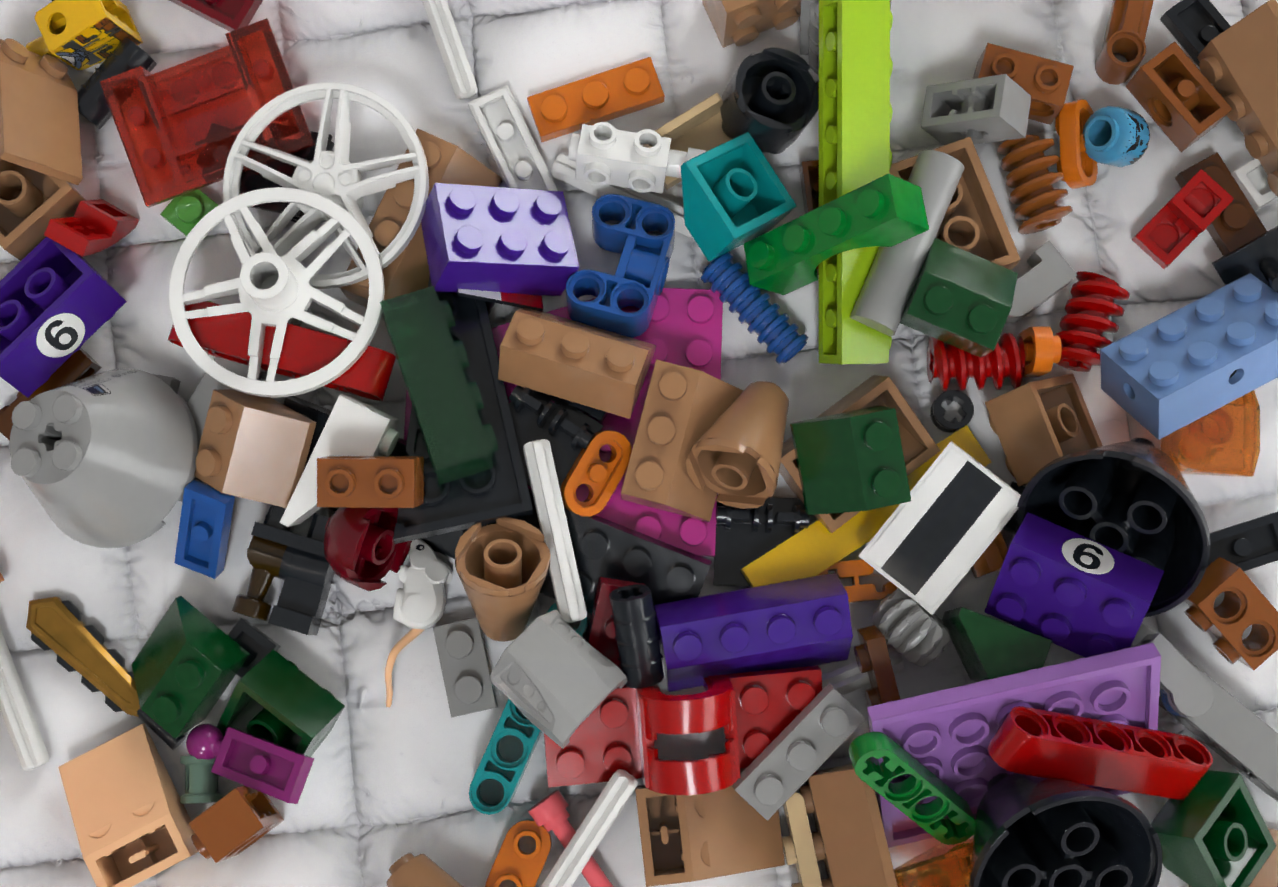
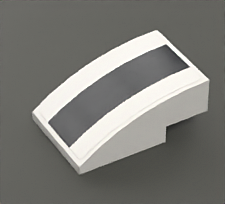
(942, 529)

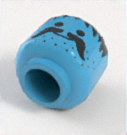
(1116, 136)

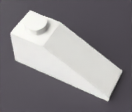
(349, 431)

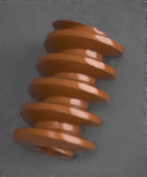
(1033, 183)

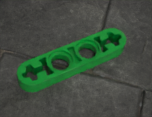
(906, 794)

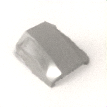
(555, 676)

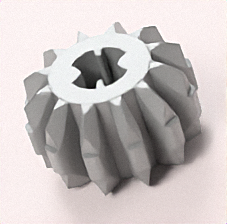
(911, 628)

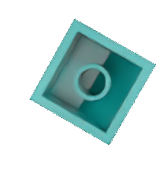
(731, 196)

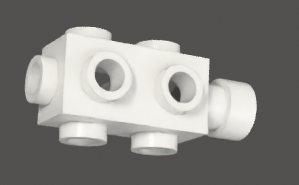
(624, 160)

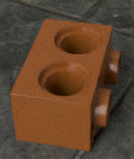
(1040, 77)
(370, 481)
(1240, 608)
(234, 823)

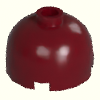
(362, 545)

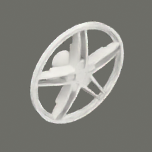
(330, 174)
(275, 291)

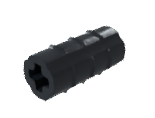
(91, 98)
(637, 635)

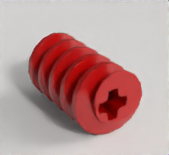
(1088, 320)
(951, 362)

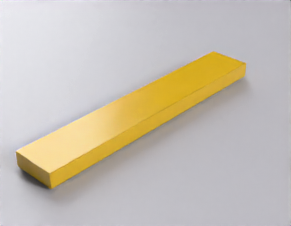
(818, 549)

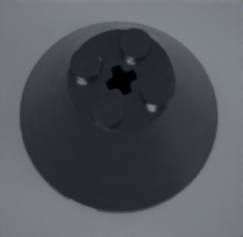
(1131, 502)
(1060, 836)

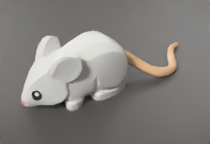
(420, 601)

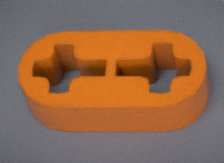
(855, 569)

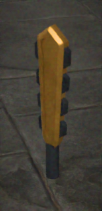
(80, 648)

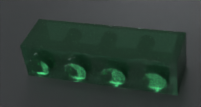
(437, 385)

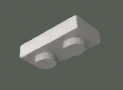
(465, 667)

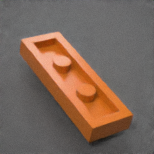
(596, 99)

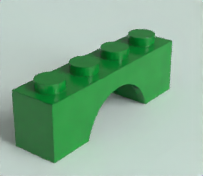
(869, 216)

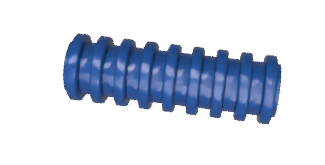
(754, 308)

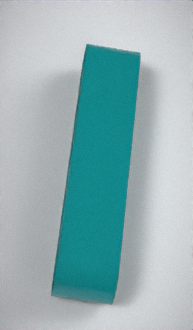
(498, 768)

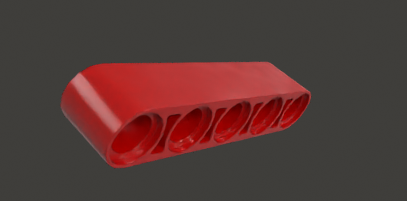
(301, 351)
(1099, 753)

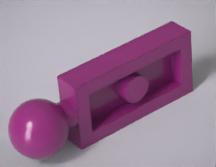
(252, 761)

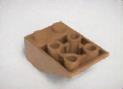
(704, 836)

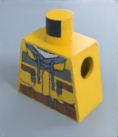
(82, 30)

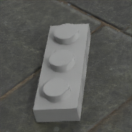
(798, 751)

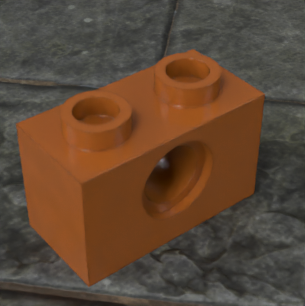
(1178, 96)

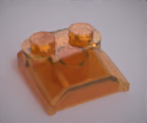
(1219, 442)

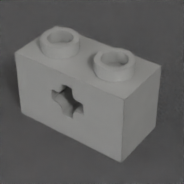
(976, 108)

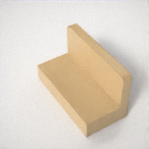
(695, 129)

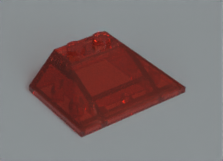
(189, 115)

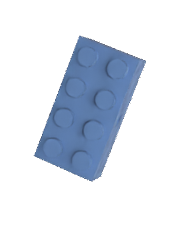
(1195, 357)

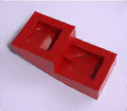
(1182, 219)
(92, 228)

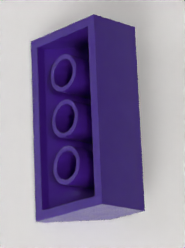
(754, 630)

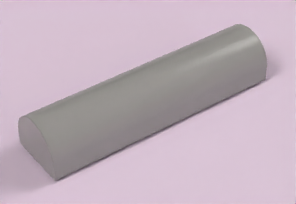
(898, 267)

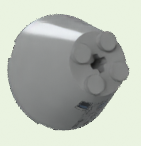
(106, 455)

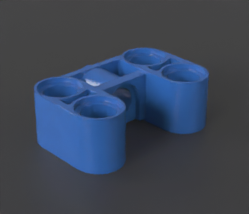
(639, 271)

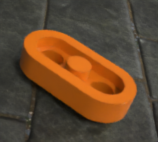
(1074, 162)
(1041, 350)
(597, 475)
(514, 863)

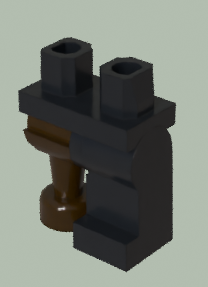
(298, 561)

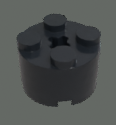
(770, 99)

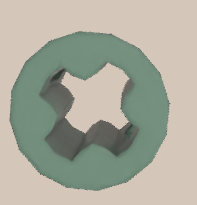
(200, 782)

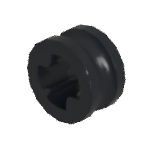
(937, 411)

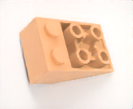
(126, 810)

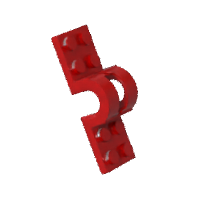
(626, 724)

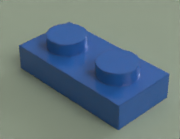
(204, 529)

